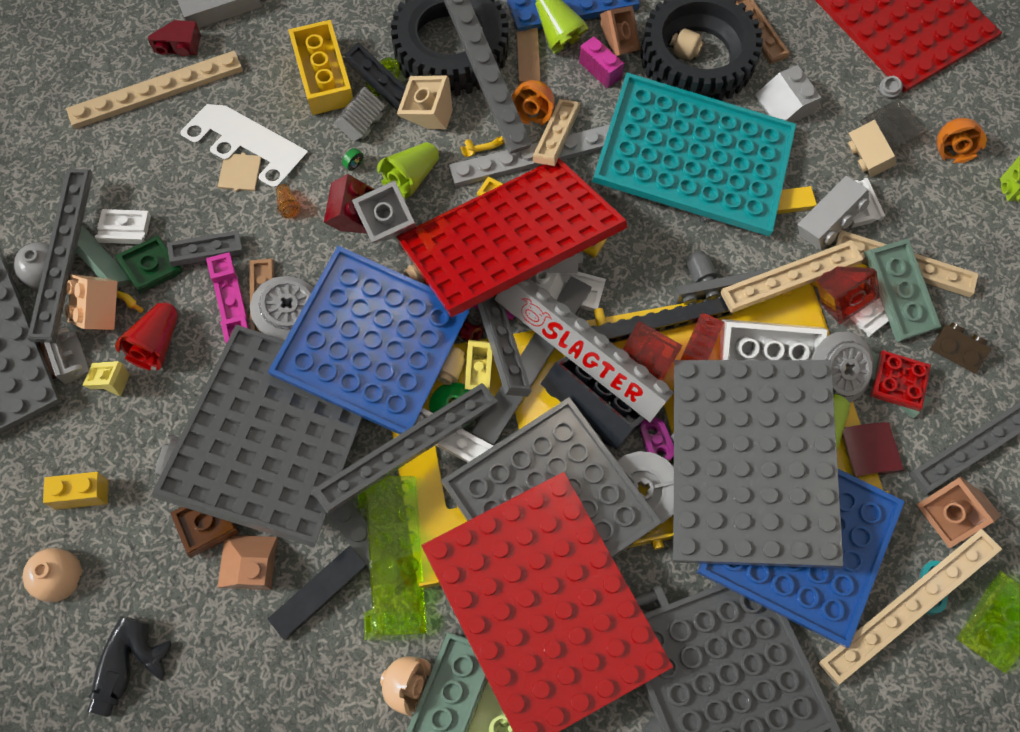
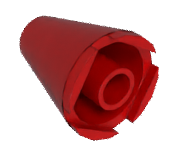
(149, 337)

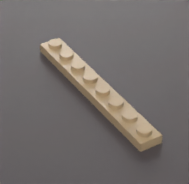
(153, 89)
(910, 606)

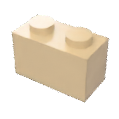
(872, 149)

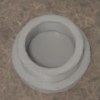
(890, 87)

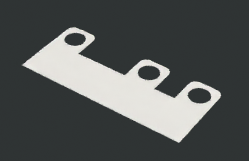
(244, 132)

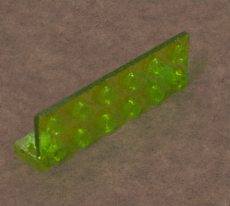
(394, 559)

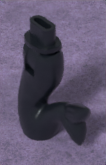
(114, 664)

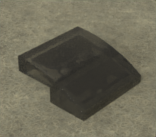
(896, 124)

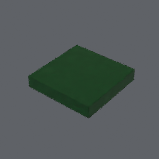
(147, 264)

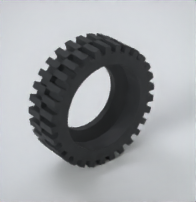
(717, 17)
(419, 60)

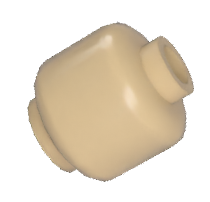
(687, 44)

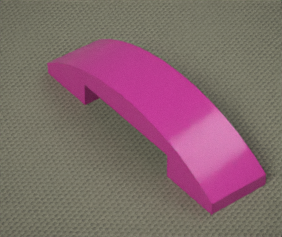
(228, 293)

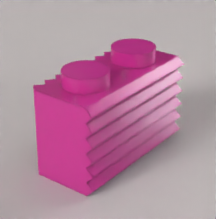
(601, 62)

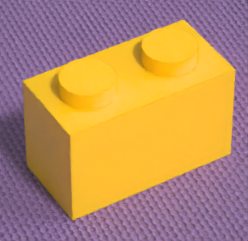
(75, 490)

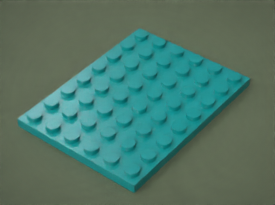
(696, 154)

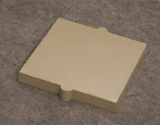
(240, 172)

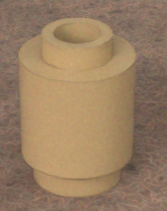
(452, 367)

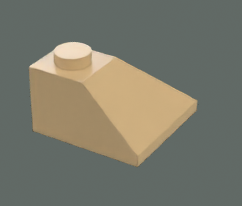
(427, 101)

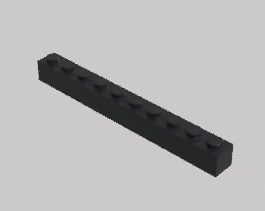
(665, 319)

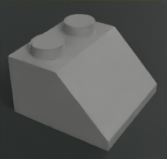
(789, 95)
(384, 213)

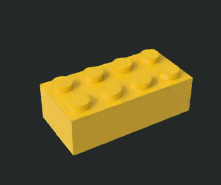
(321, 67)

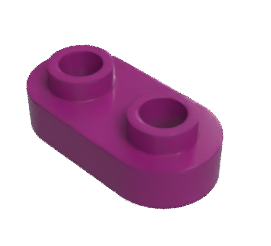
(659, 442)

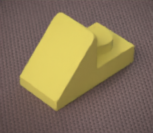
(478, 364)
(107, 376)

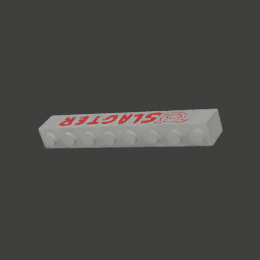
(586, 347)

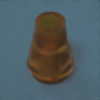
(286, 202)

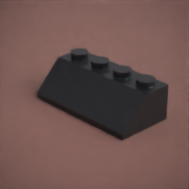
(600, 407)

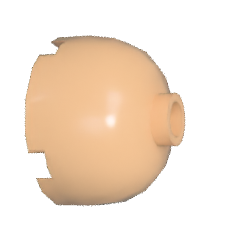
(52, 574)
(404, 683)

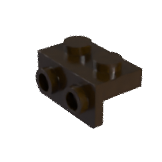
(960, 348)

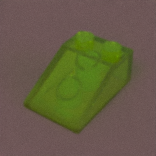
(995, 623)

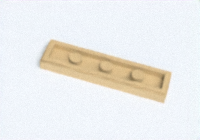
(556, 132)

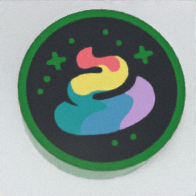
(352, 159)

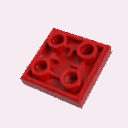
(900, 380)

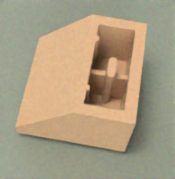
(91, 302)

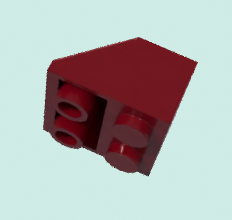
(340, 209)

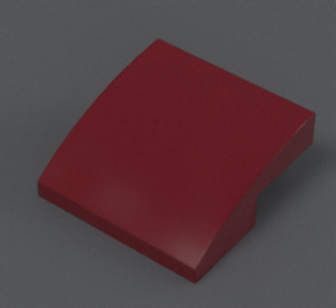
(871, 449)

